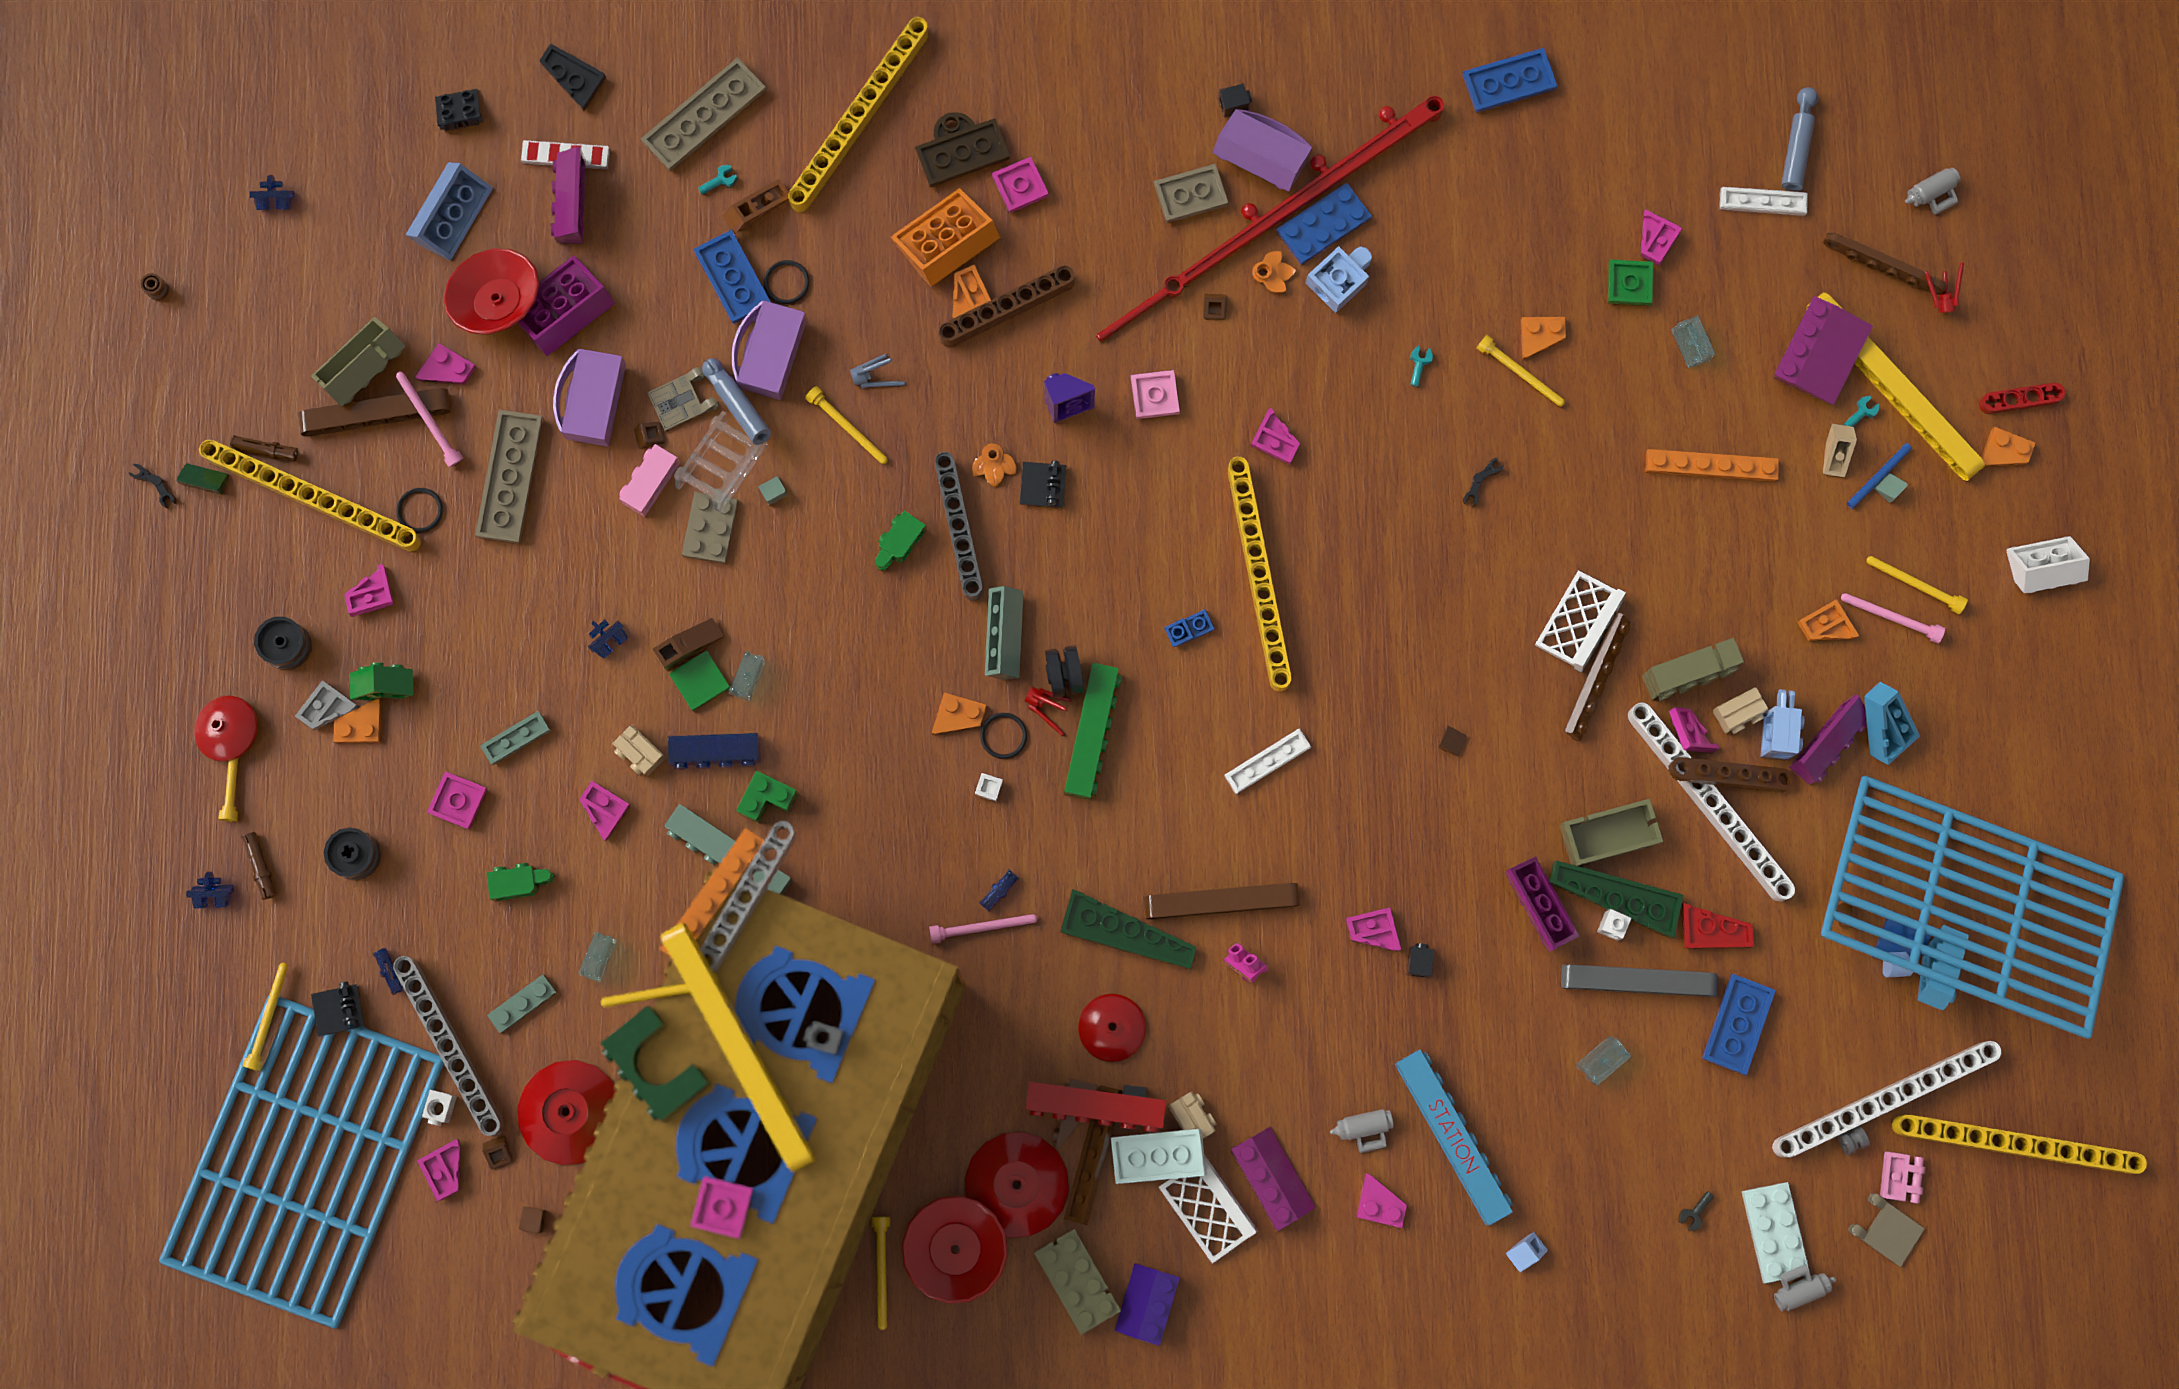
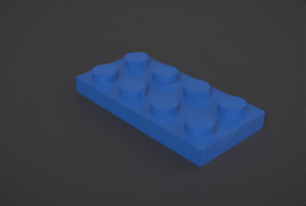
(1509, 80)
(1323, 223)
(731, 275)
(1738, 1024)

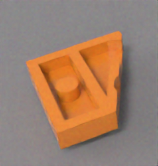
(968, 291)
(1540, 333)
(2006, 449)
(1828, 624)
(958, 714)
(360, 725)

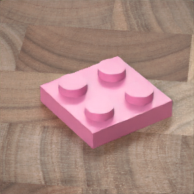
(1155, 394)

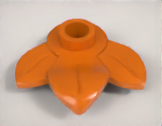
(1276, 272)
(993, 468)

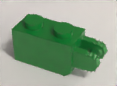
(900, 540)
(516, 882)

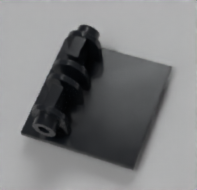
(458, 108)
(1043, 484)
(337, 1009)

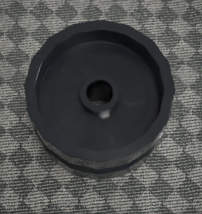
(270, 645)
(1064, 671)
(364, 858)

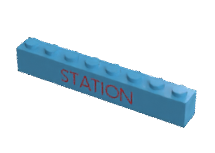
(1453, 1137)

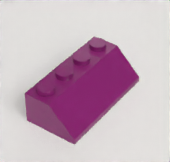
(569, 196)
(1830, 740)
(1541, 904)
(1273, 1179)

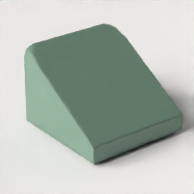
(1890, 487)
(773, 490)

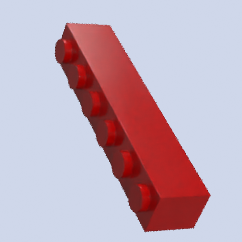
(1096, 1105)

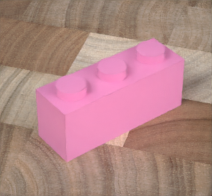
(649, 480)

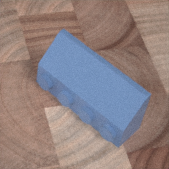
(449, 210)

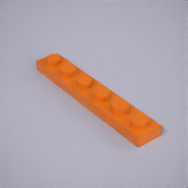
(1712, 465)
(720, 884)

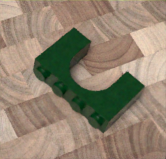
(624, 1049)

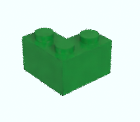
(381, 681)
(762, 792)

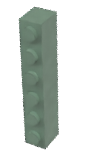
(713, 843)

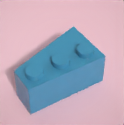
(1888, 723)
(1932, 991)

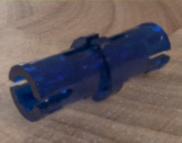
(998, 890)
(383, 957)

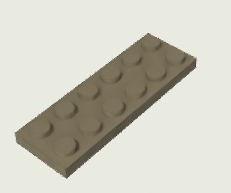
(703, 114)
(509, 476)

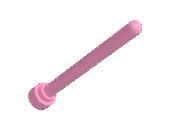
(451, 455)
(1933, 632)
(938, 933)

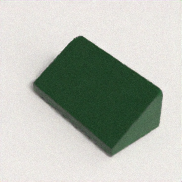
(202, 478)

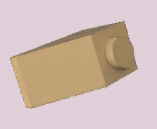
(1839, 450)

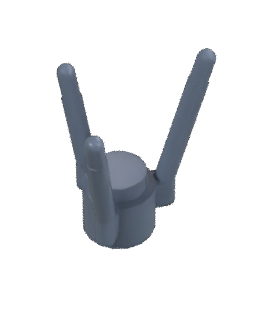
(862, 375)

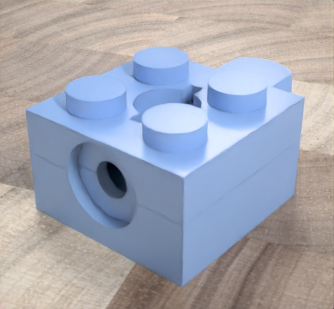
(1340, 276)
(1782, 728)

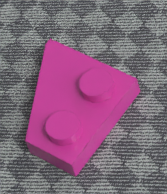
(446, 367)
(1275, 439)
(603, 808)
(1374, 929)
(443, 1170)

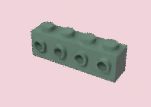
(1004, 630)

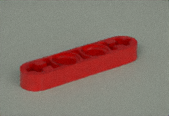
(2022, 399)

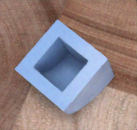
(1892, 970)
(1527, 1252)

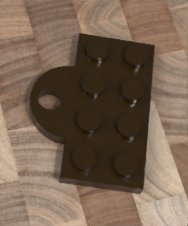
(961, 149)

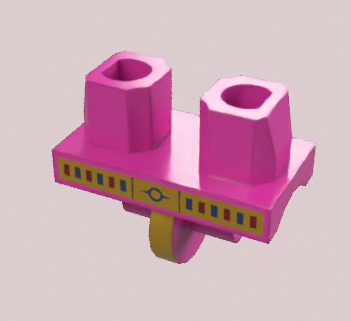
(1244, 963)

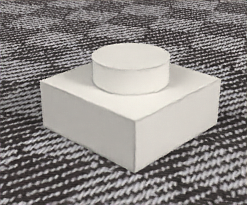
(988, 787)

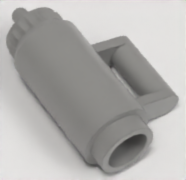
(1934, 187)
(1365, 1125)
(1802, 1291)

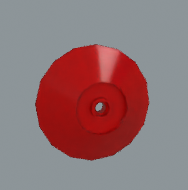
(484, 278)
(541, 1107)
(1041, 1176)
(929, 1254)

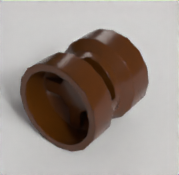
(158, 290)

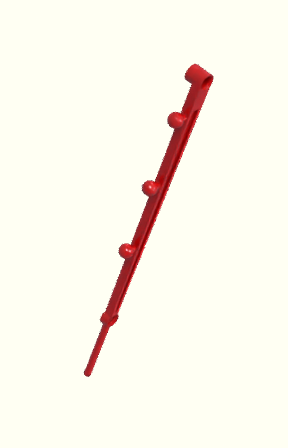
(1380, 143)

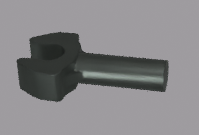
(1696, 1211)

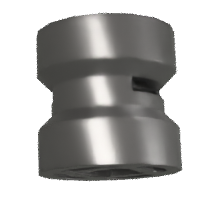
(1853, 1140)

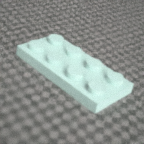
(1158, 1156)
(1774, 1230)

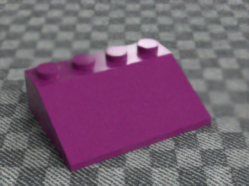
(565, 305)
(1823, 350)

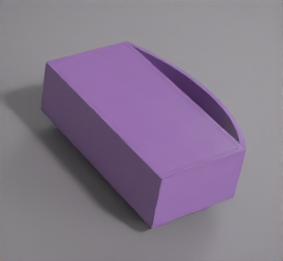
(1263, 148)
(769, 348)
(590, 396)

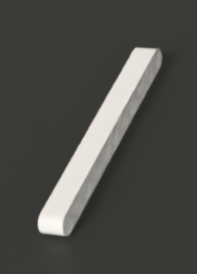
(1714, 813)
(1897, 1096)

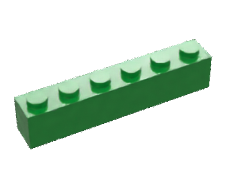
(1091, 731)

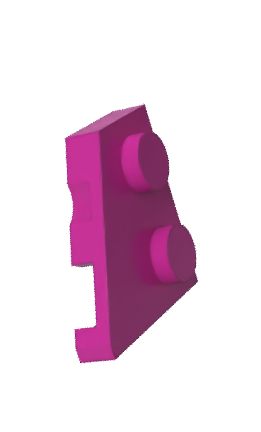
(1657, 237)
(370, 593)
(1691, 731)
(1380, 1204)

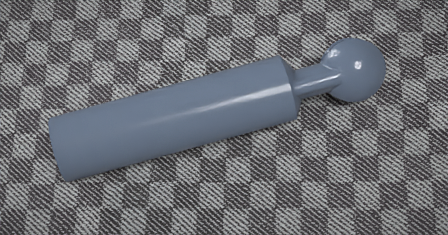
(1799, 141)
(736, 401)

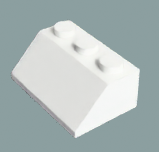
(2048, 564)

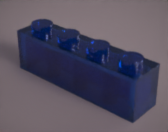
(714, 750)

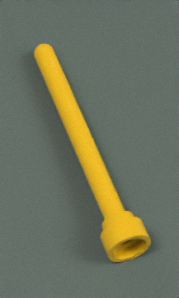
(1488, 346)
(816, 397)
(1955, 603)
(228, 811)
(646, 995)
(254, 1060)
(880, 1227)

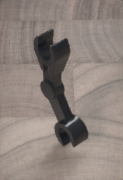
(144, 475)
(1479, 477)

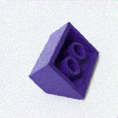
(1067, 396)
(1147, 1304)

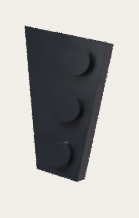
(573, 75)

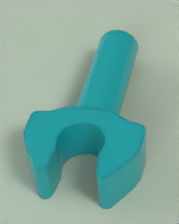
(720, 179)
(1419, 364)
(1862, 411)

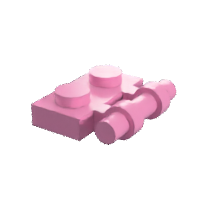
(1896, 1175)

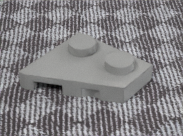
(324, 707)

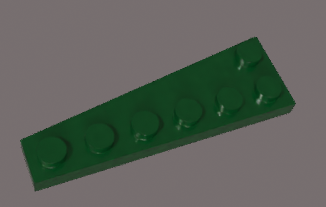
(1643, 903)
(1107, 926)

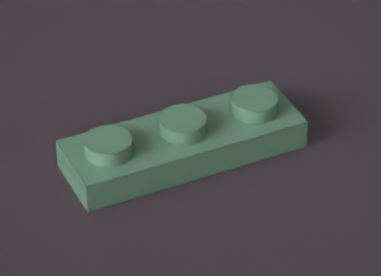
(515, 738)
(522, 1004)

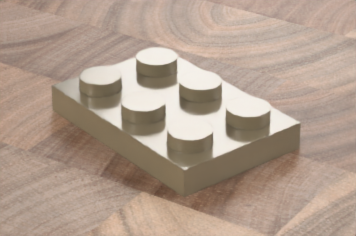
(1190, 193)
(708, 530)

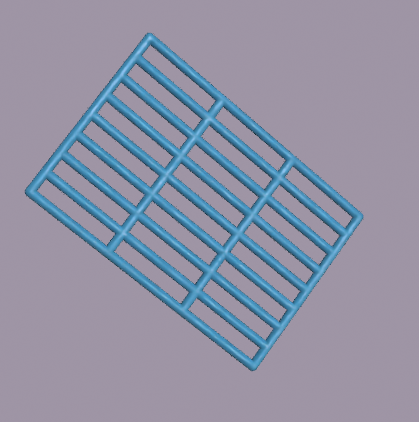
(2017, 921)
(306, 1211)

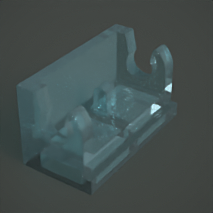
(1693, 342)
(747, 676)
(597, 957)
(1603, 1060)

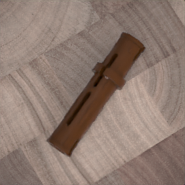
(273, 450)
(259, 867)

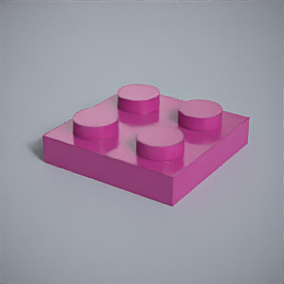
(1020, 184)
(457, 800)
(721, 1207)

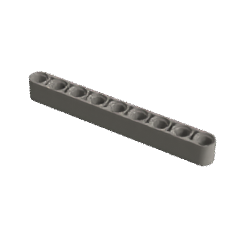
(439, 1040)

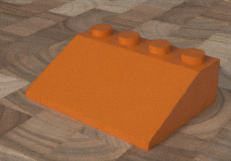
(946, 237)

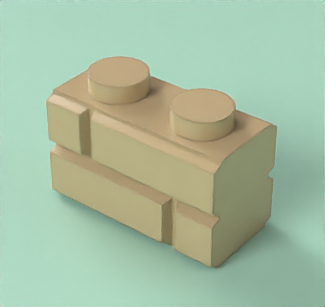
(1741, 710)
(638, 750)
(1190, 1114)

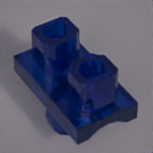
(261, 198)
(614, 631)
(200, 894)

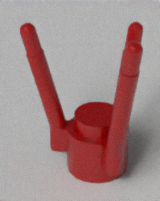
(1946, 301)
(1038, 698)

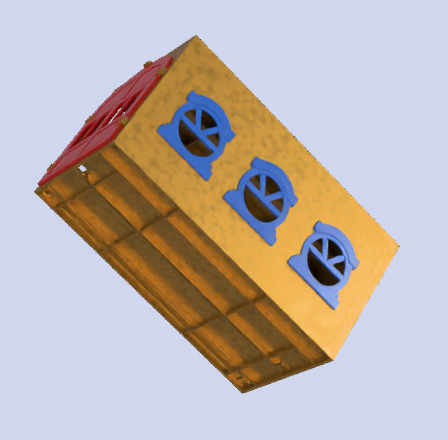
(800, 1225)

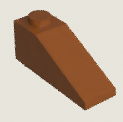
(755, 206)

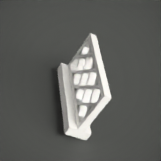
(1598, 628)
(1227, 1201)

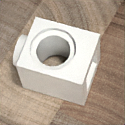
(1614, 925)
(448, 1102)

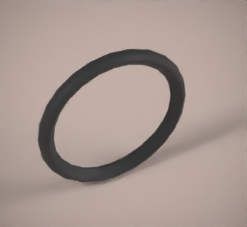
(786, 301)
(415, 490)
(1003, 756)

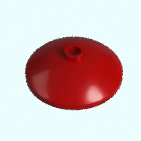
(236, 728)
(1107, 1044)

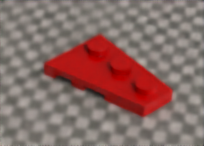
(1713, 930)

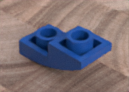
(1189, 628)

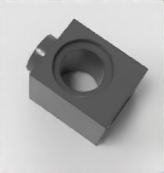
(834, 1043)

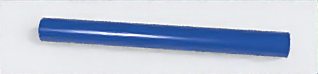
(1895, 459)

